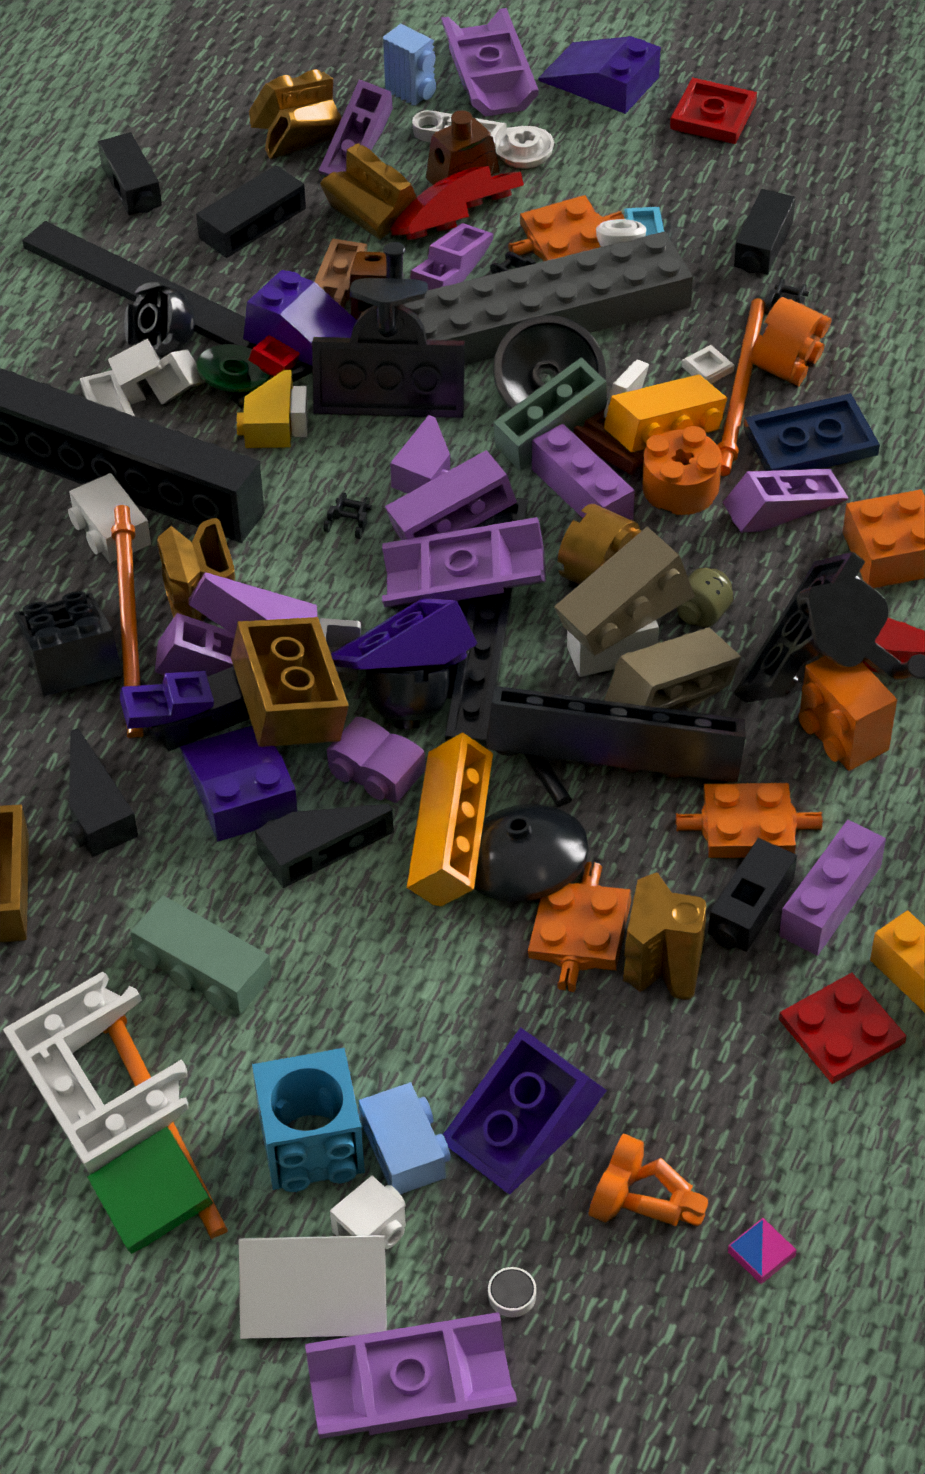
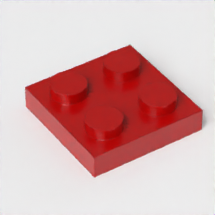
(713, 110)
(842, 1027)

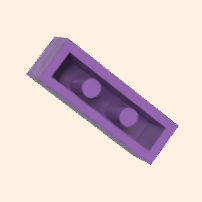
(579, 473)
(453, 500)
(832, 887)

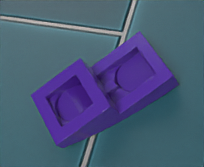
(176, 699)

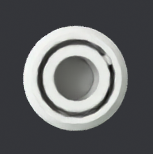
(619, 231)

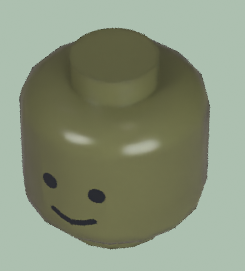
(711, 600)

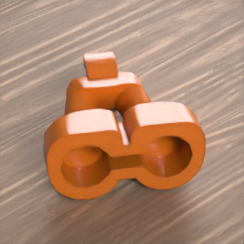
(625, 1169)

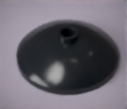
(541, 347)
(529, 852)

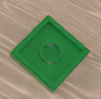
(149, 1190)

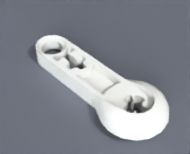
(516, 146)

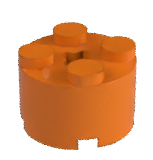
(790, 340)
(681, 470)

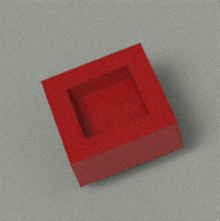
(273, 356)

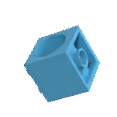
(300, 1088)

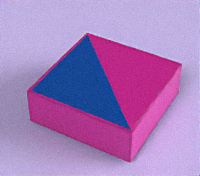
(762, 1251)

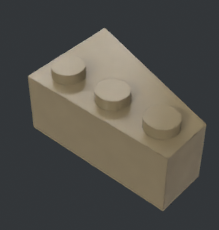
(626, 593)
(674, 671)

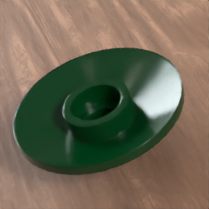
(229, 369)

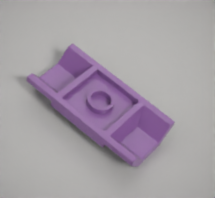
(492, 65)
(464, 563)
(409, 1376)

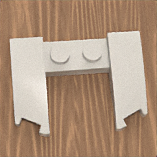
(45, 1048)

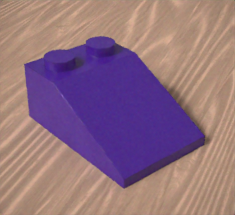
(606, 70)
(294, 313)
(417, 636)
(239, 782)
(522, 1112)

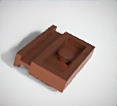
(607, 446)

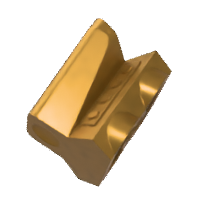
(296, 112)
(368, 191)
(187, 562)
(664, 938)

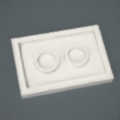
(312, 1286)

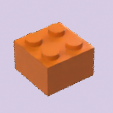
(888, 537)
(847, 711)

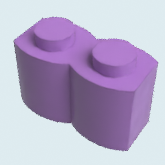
(376, 759)

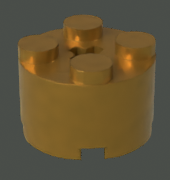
(593, 541)

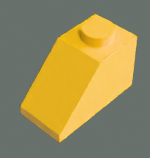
(267, 414)

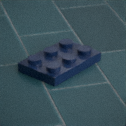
(812, 435)

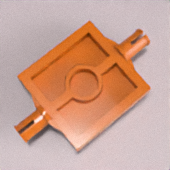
(561, 229)
(742, 813)
(581, 927)

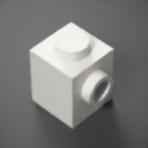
(370, 1212)

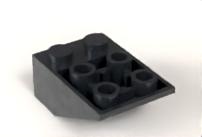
(68, 642)

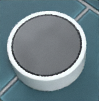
(512, 1292)

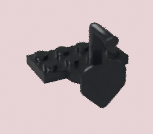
(385, 367)
(829, 616)

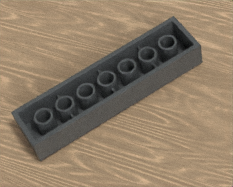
(588, 287)

